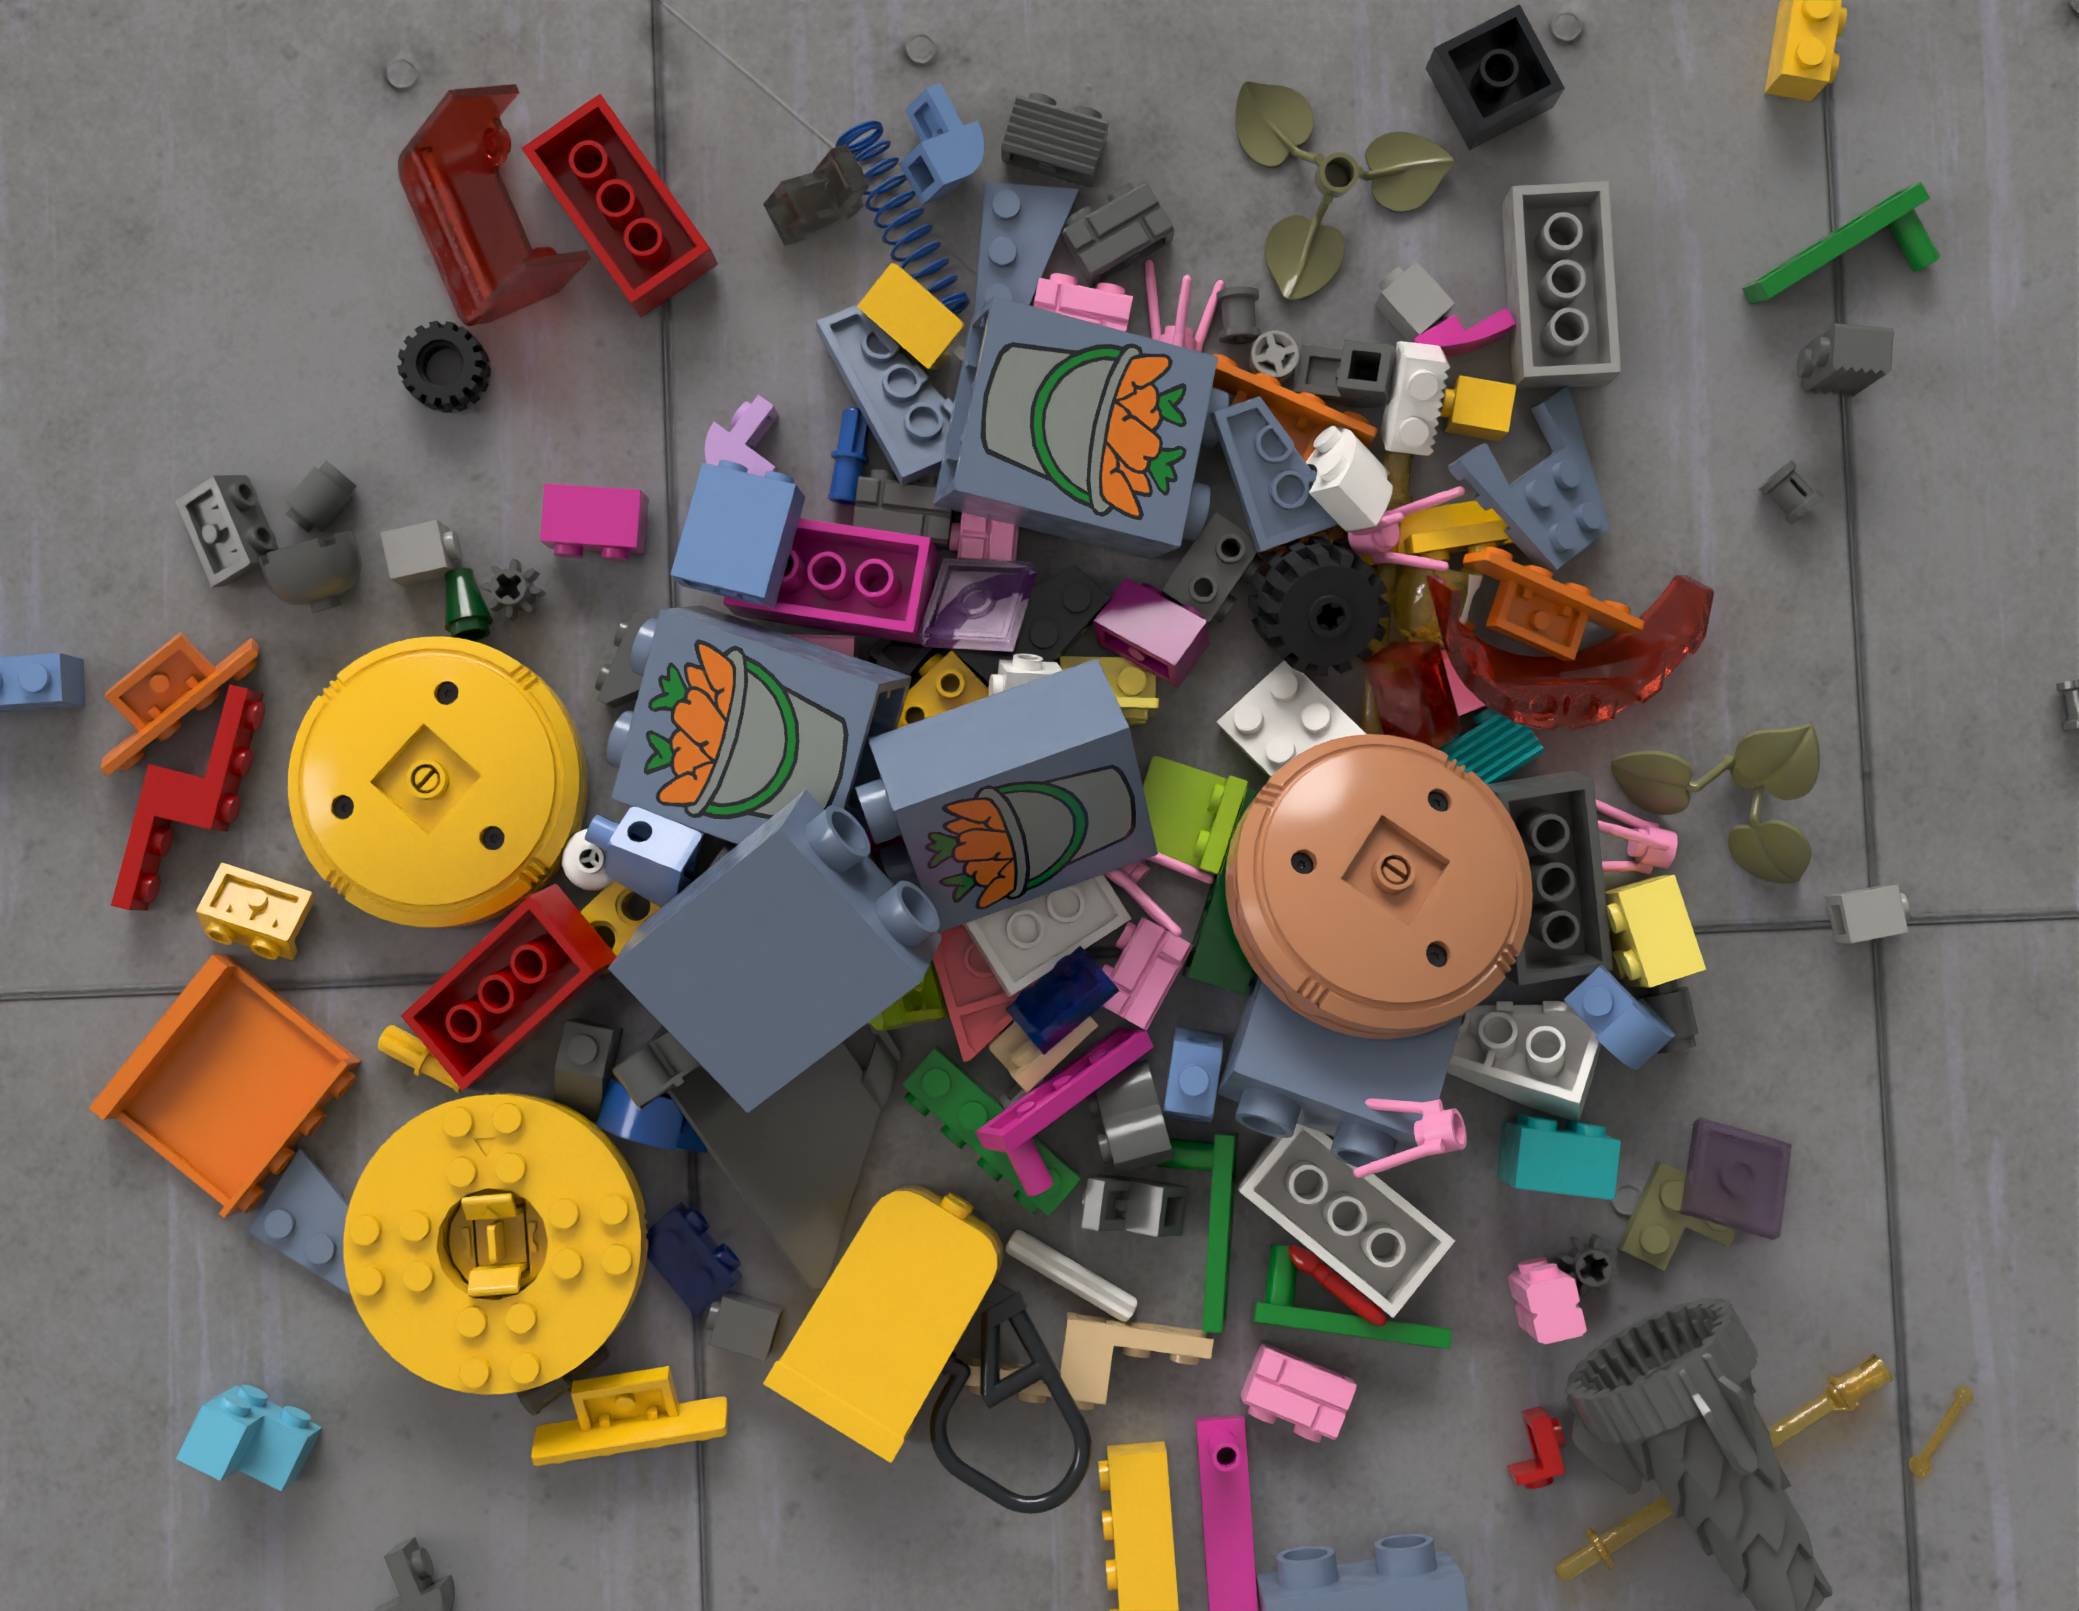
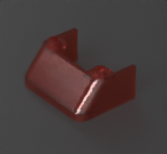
(467, 211)

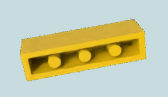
(1140, 1527)

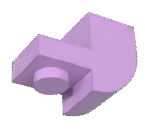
(738, 445)

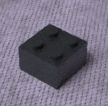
(1494, 77)

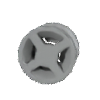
(1276, 349)

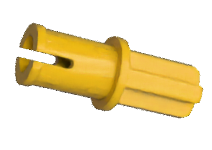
(415, 1054)

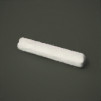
(1071, 1275)

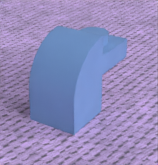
(947, 147)
(1622, 1023)

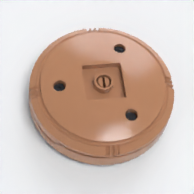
(1378, 887)

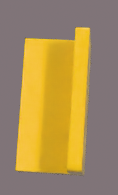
(912, 316)

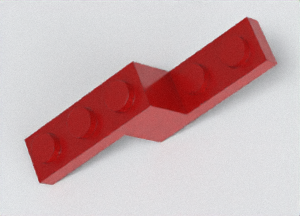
(189, 799)

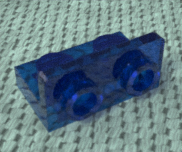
(1062, 999)
(691, 1258)

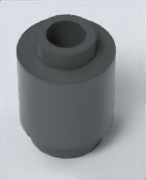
(319, 497)
(1676, 1010)

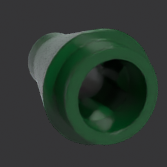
(464, 606)

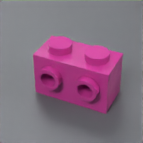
(594, 521)

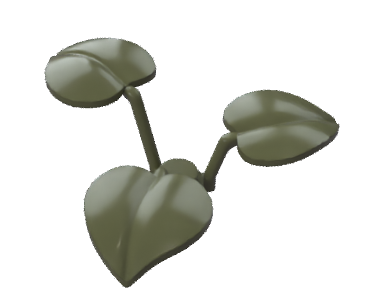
(1401, 166)
(1771, 759)

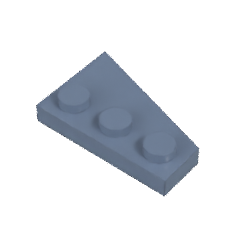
(1018, 238)
(1268, 475)
(306, 1220)

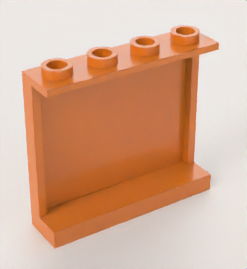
(228, 1083)

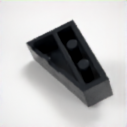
(1052, 622)

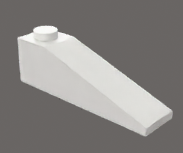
(1528, 1055)

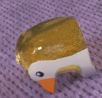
(1413, 604)

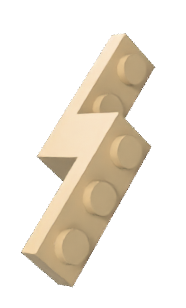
(1089, 1352)

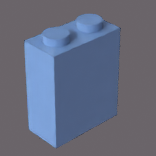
(738, 533)

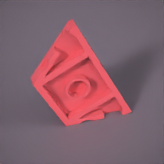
(971, 992)

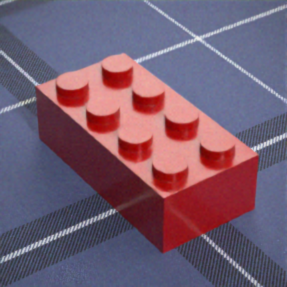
(620, 205)
(509, 986)

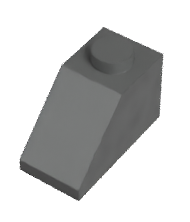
(585, 1064)

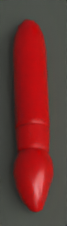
(1311, 1264)

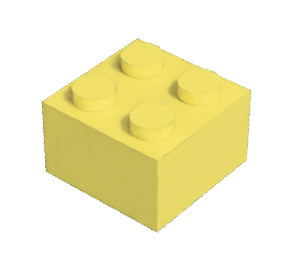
(1651, 933)

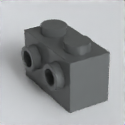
(1213, 568)

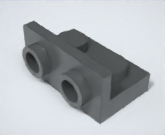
(226, 527)

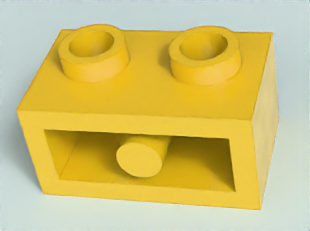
(1804, 48)
(943, 686)

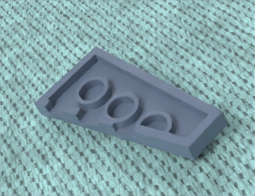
(892, 394)

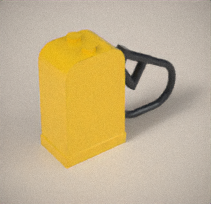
(893, 1328)

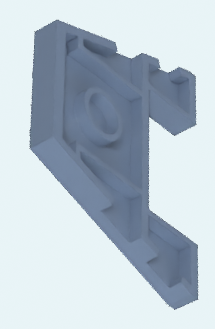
(1556, 503)

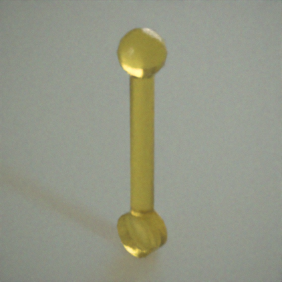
(1921, 1463)

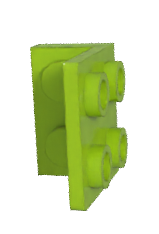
(1192, 812)

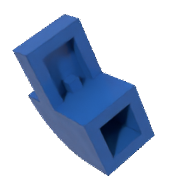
(657, 1124)

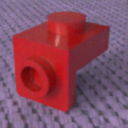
(1545, 1440)

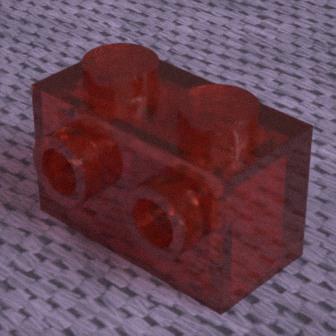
(1413, 692)

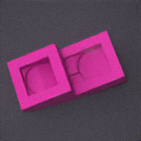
(1455, 340)

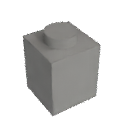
(1413, 301)
(420, 552)
(1868, 914)

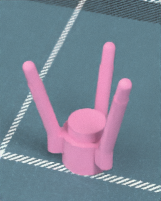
(1179, 334)
(1381, 538)
(1646, 842)
(1132, 876)
(1435, 1134)

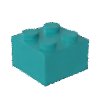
(1557, 1159)

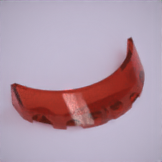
(1600, 679)

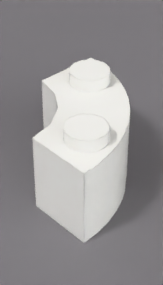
(1348, 480)

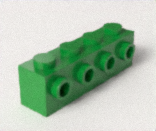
(965, 1107)

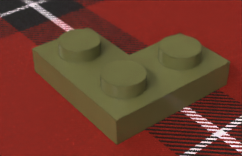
(1658, 1220)

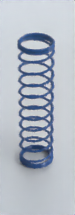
(847, 138)

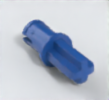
(849, 457)

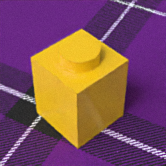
(1478, 408)

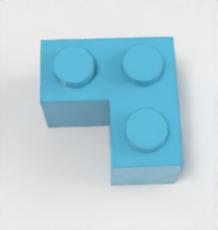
(249, 1436)

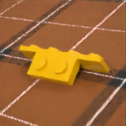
(1449, 530)
(628, 1415)

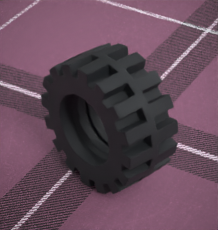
(422, 348)

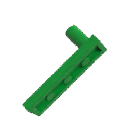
(1895, 211)
(1222, 1160)
(1279, 1311)

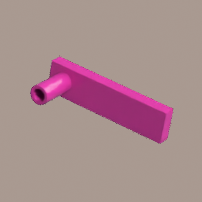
(1016, 1125)
(1226, 1513)

